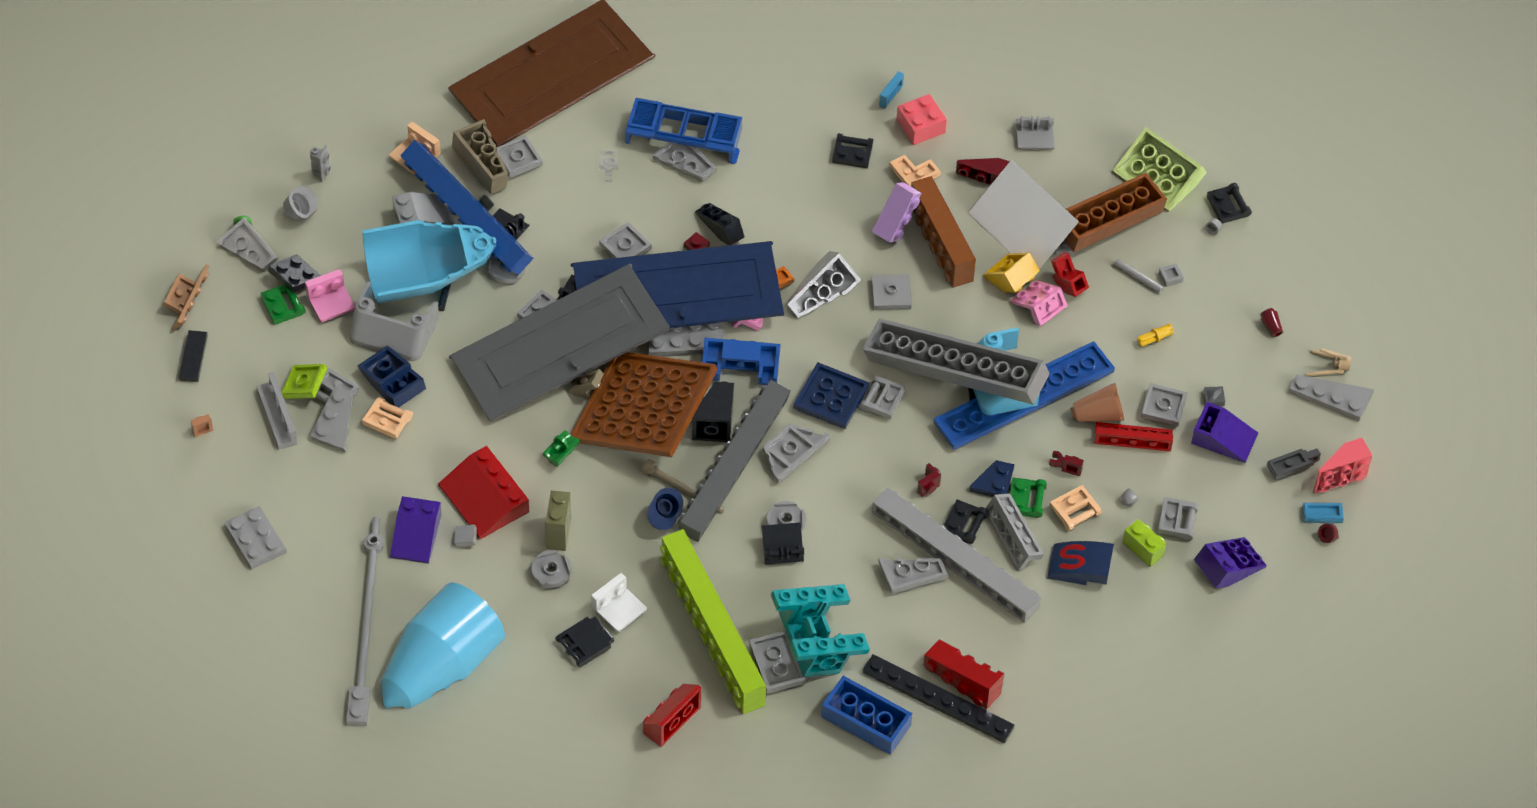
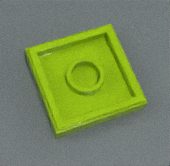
(304, 381)

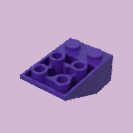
(1223, 433)
(1228, 561)

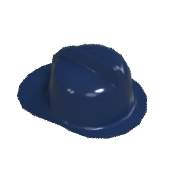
(665, 508)

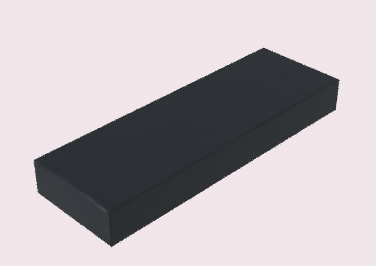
(193, 356)

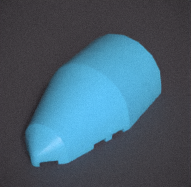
(422, 257)
(440, 646)

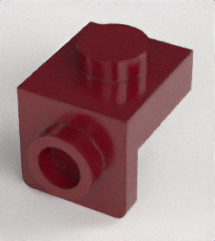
(930, 482)

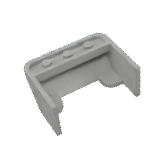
(378, 331)

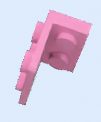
(329, 296)
(1042, 300)

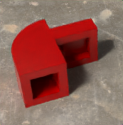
(1067, 277)

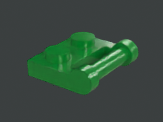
(277, 306)
(1021, 491)

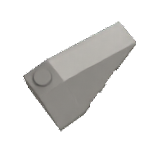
(825, 282)

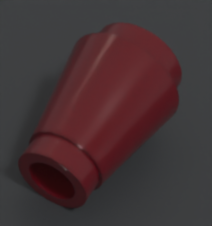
(1272, 322)

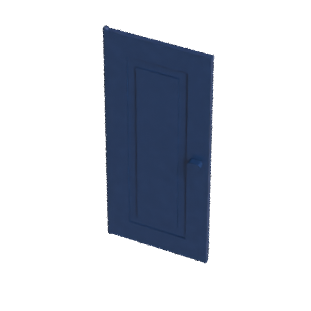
(701, 283)

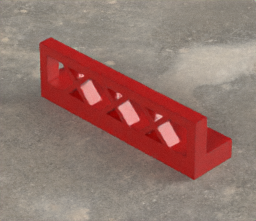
(1133, 436)

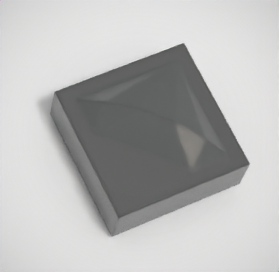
(1214, 395)

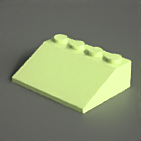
(1166, 166)

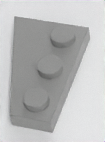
(334, 419)
(908, 574)

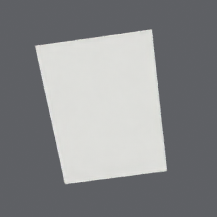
(1023, 215)

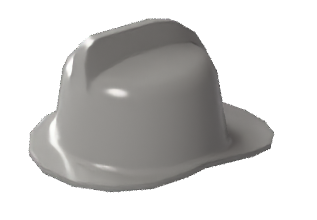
(300, 203)

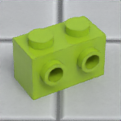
(1144, 542)

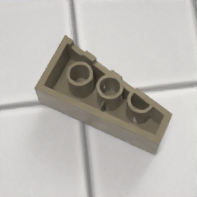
(481, 155)

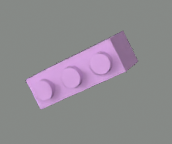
(897, 212)

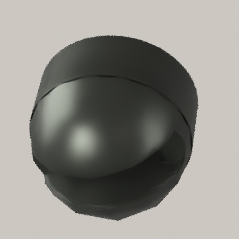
(486, 202)

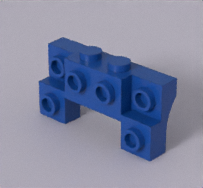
(743, 356)

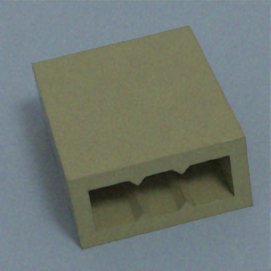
(558, 520)

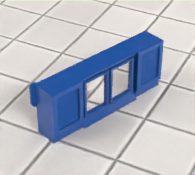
(720, 135)

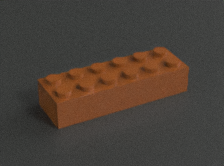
(1114, 211)
(943, 234)

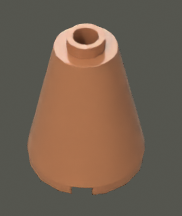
(1099, 406)

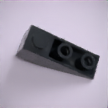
(721, 223)

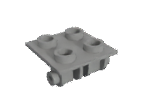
(1035, 132)

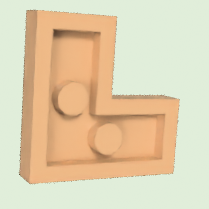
(908, 172)

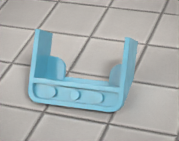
(994, 404)

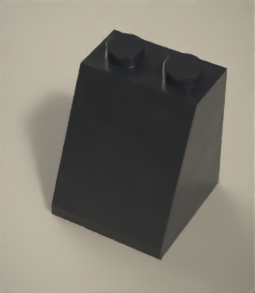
(715, 414)

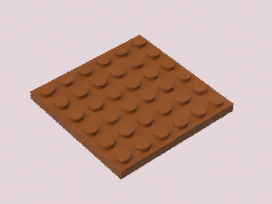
(644, 403)

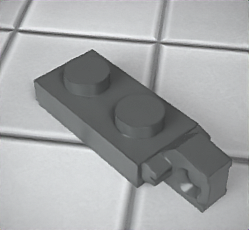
(1293, 462)

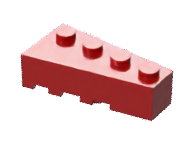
(964, 673)

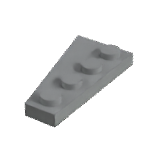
(1336, 396)

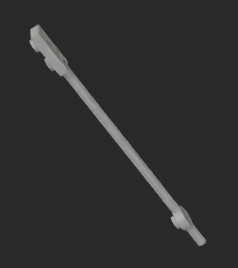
(360, 695)

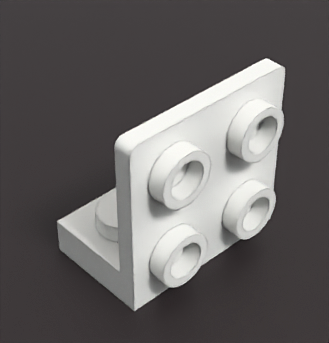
(617, 603)

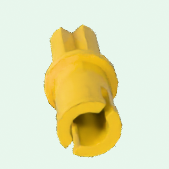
(1155, 335)

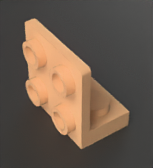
(420, 135)

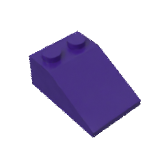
(415, 529)

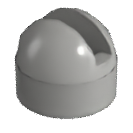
(1210, 226)
(1129, 497)

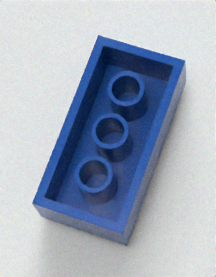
(866, 715)

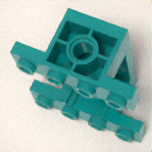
(808, 630)

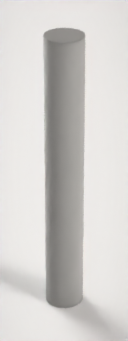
(1137, 275)

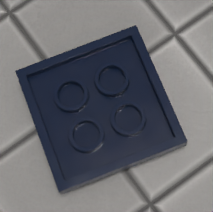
(831, 395)

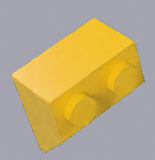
(1012, 272)

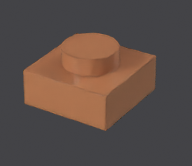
(201, 425)

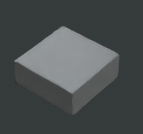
(1171, 275)
(465, 535)

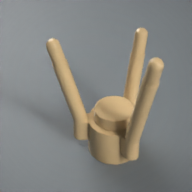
(1341, 361)

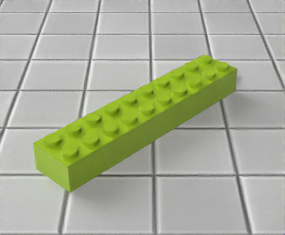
(713, 622)

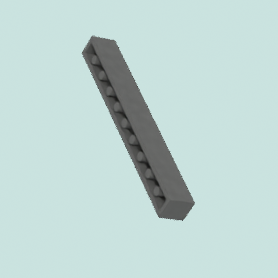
(734, 460)

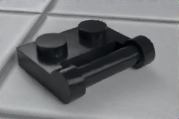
(851, 155)
(1223, 205)
(959, 518)

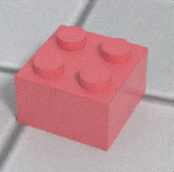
(921, 119)

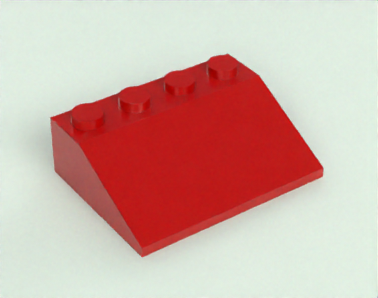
(484, 492)

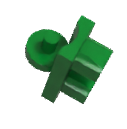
(560, 448)

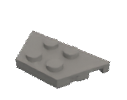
(791, 449)

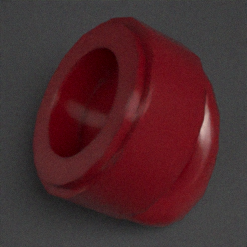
(1328, 533)

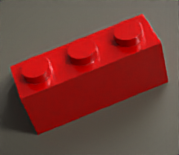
(672, 713)

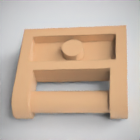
(385, 422)
(1071, 503)

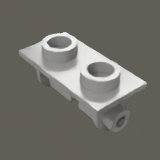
(320, 162)

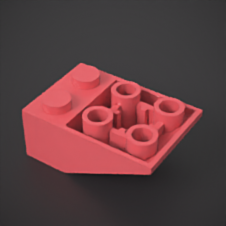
(1345, 466)

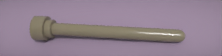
(651, 468)

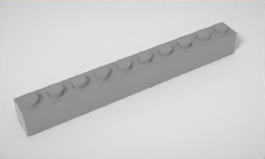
(956, 554)

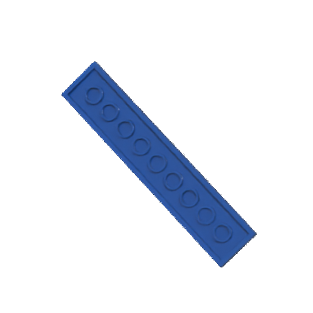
(1066, 376)

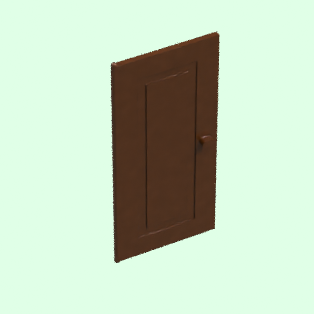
(551, 72)

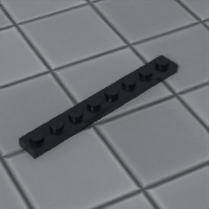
(939, 698)

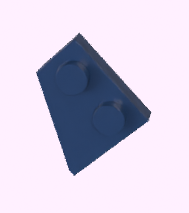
(994, 479)

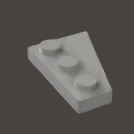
(686, 159)
(248, 244)

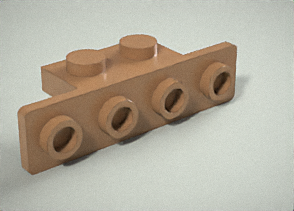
(182, 293)

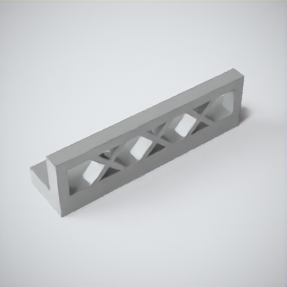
(277, 413)
(1016, 527)

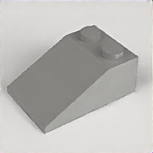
(422, 207)

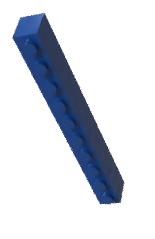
(465, 205)

